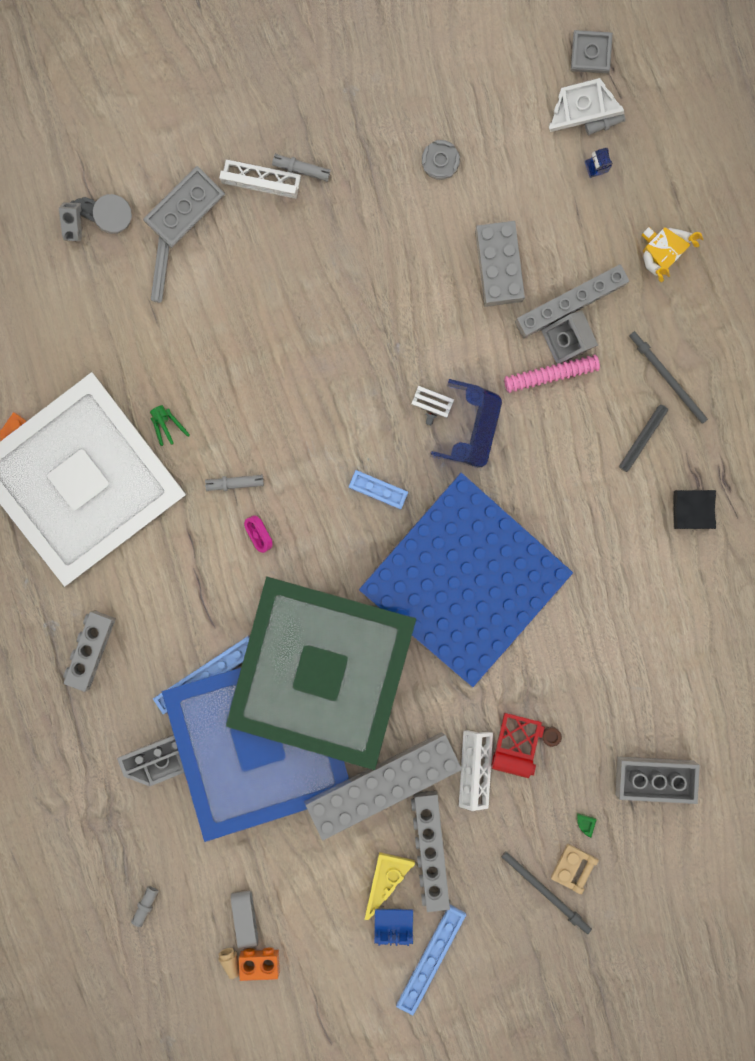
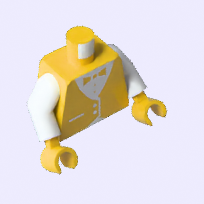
(666, 248)

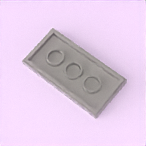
(184, 206)

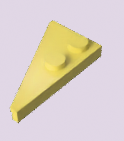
(388, 873)

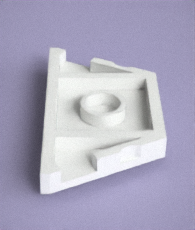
(584, 104)

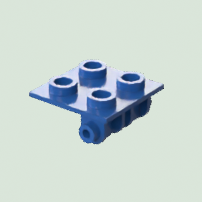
(393, 926)

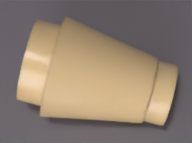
(229, 962)

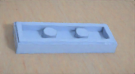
(378, 489)

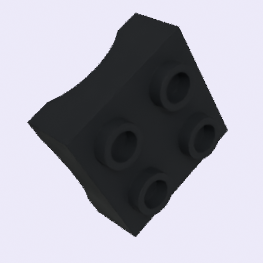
(694, 509)

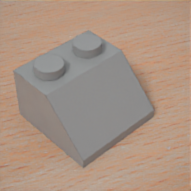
(569, 337)

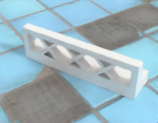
(260, 183)
(472, 770)

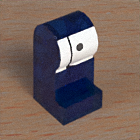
(598, 163)

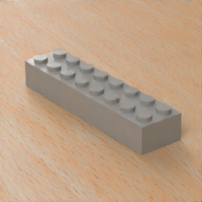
(383, 787)

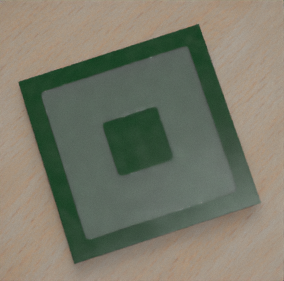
(321, 672)

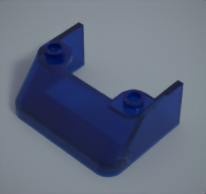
(477, 452)

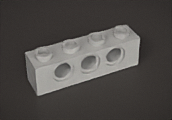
(72, 675)

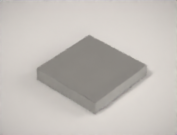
(591, 51)

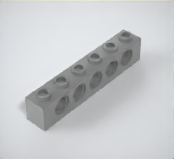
(572, 301)
(439, 900)

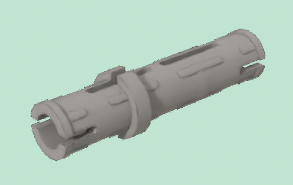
(292, 164)
(234, 482)

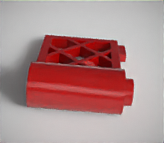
(512, 761)

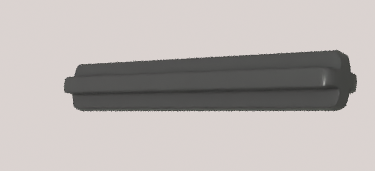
(643, 438)

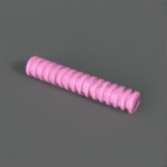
(551, 373)

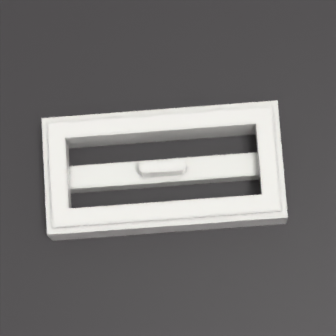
(434, 394)

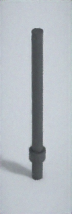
(644, 348)
(572, 916)

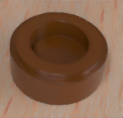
(551, 736)

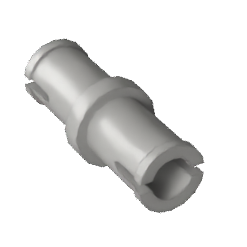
(599, 125)
(144, 906)

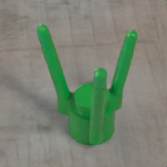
(160, 417)

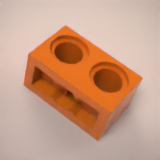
(260, 970)

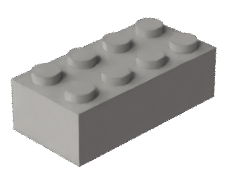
(499, 263)
(657, 780)

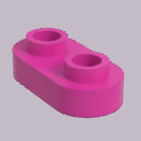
(258, 534)

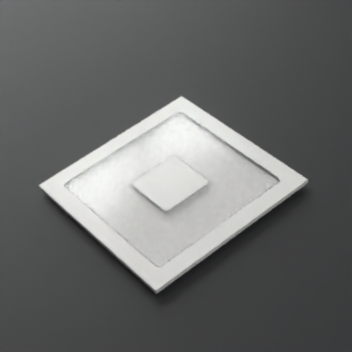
(81, 479)

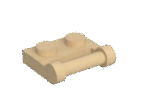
(568, 866)

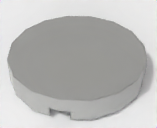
(440, 160)
(112, 213)

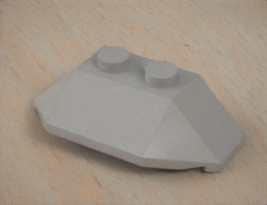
(152, 762)

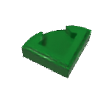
(586, 824)

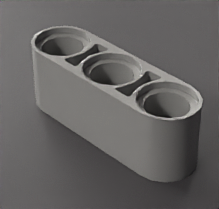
(244, 919)

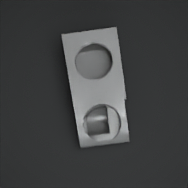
(70, 221)

